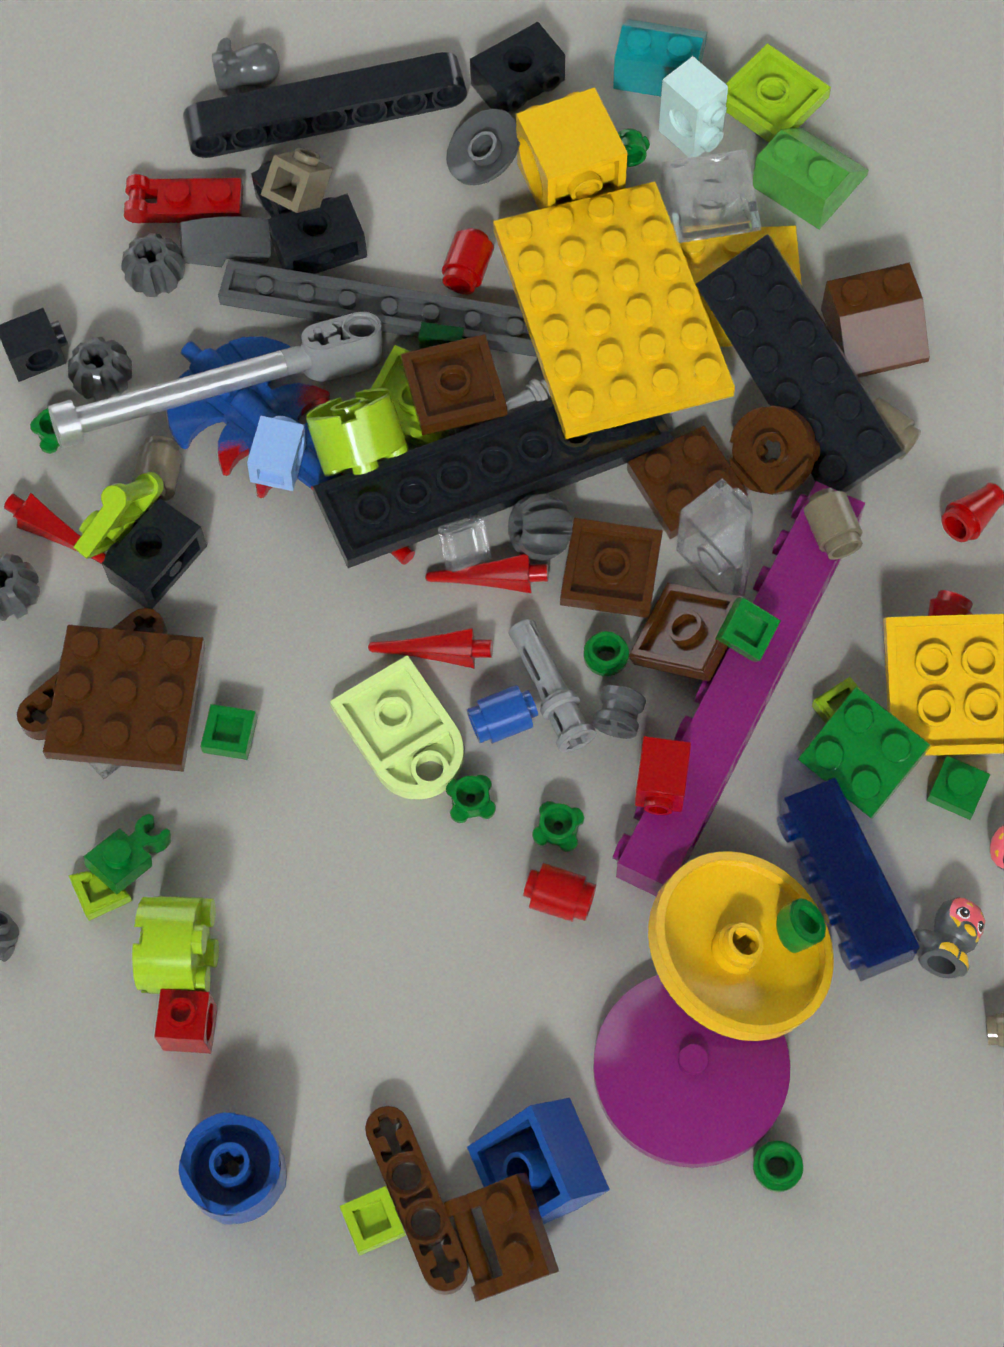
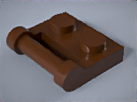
(514, 1231)

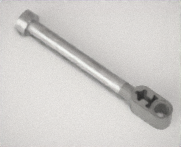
(326, 353)

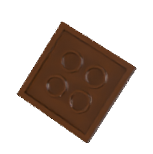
(124, 698)

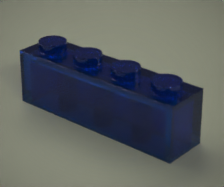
(847, 880)

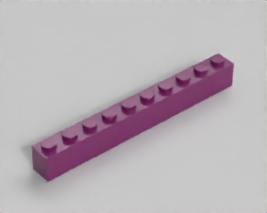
(732, 705)

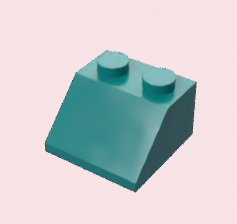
(651, 53)

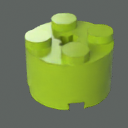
(356, 432)
(174, 944)

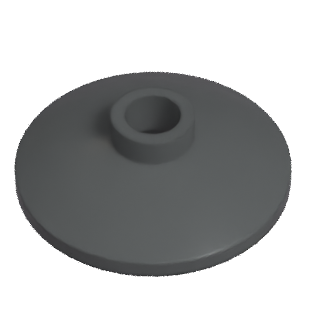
(483, 147)

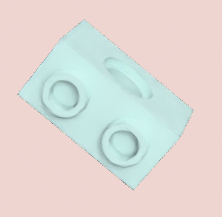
(693, 108)

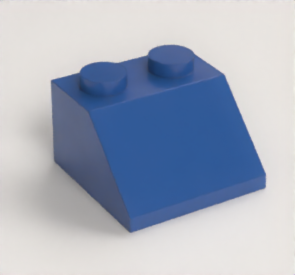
(551, 1149)

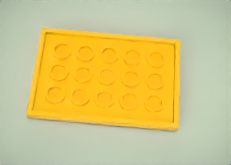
(612, 310)

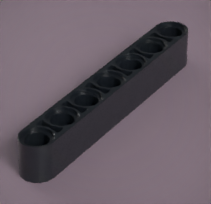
(324, 105)

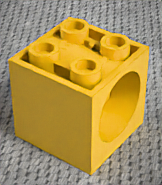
(570, 150)

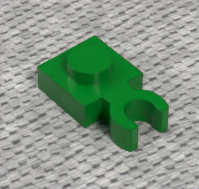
(124, 857)

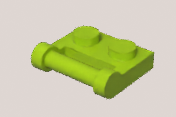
(119, 511)

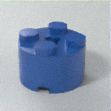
(206, 1175)

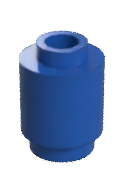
(502, 714)

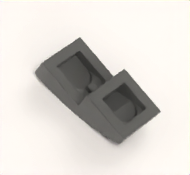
(217, 238)

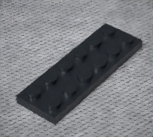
(799, 363)

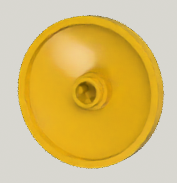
(722, 950)

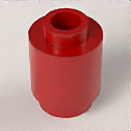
(467, 261)
(559, 893)

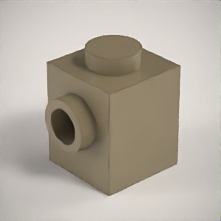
(297, 180)

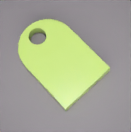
(399, 728)

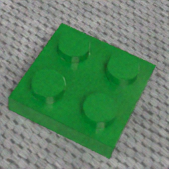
(865, 752)

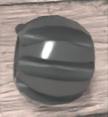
(153, 265)
(99, 369)
(540, 526)
(17, 586)

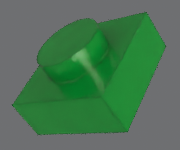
(748, 629)
(229, 732)
(958, 787)

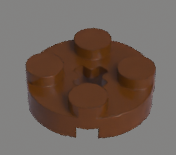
(797, 455)

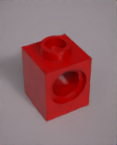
(662, 775)
(185, 1021)

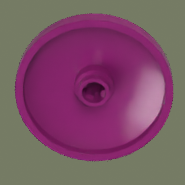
(682, 1087)

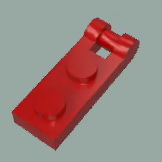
(181, 199)

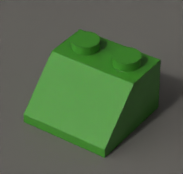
(806, 175)

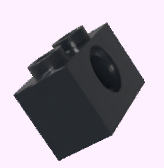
(518, 69)
(339, 243)
(152, 577)

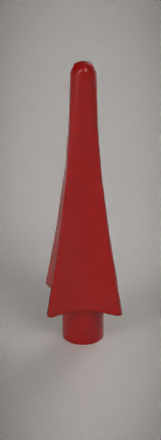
(41, 521)
(509, 573)
(452, 647)

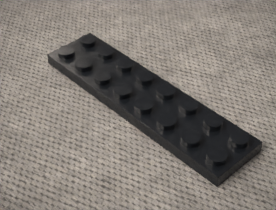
(471, 476)

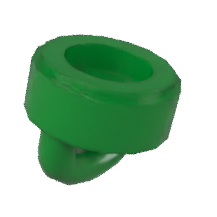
(800, 925)

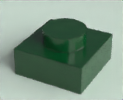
(438, 334)

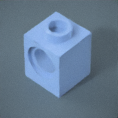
(277, 452)

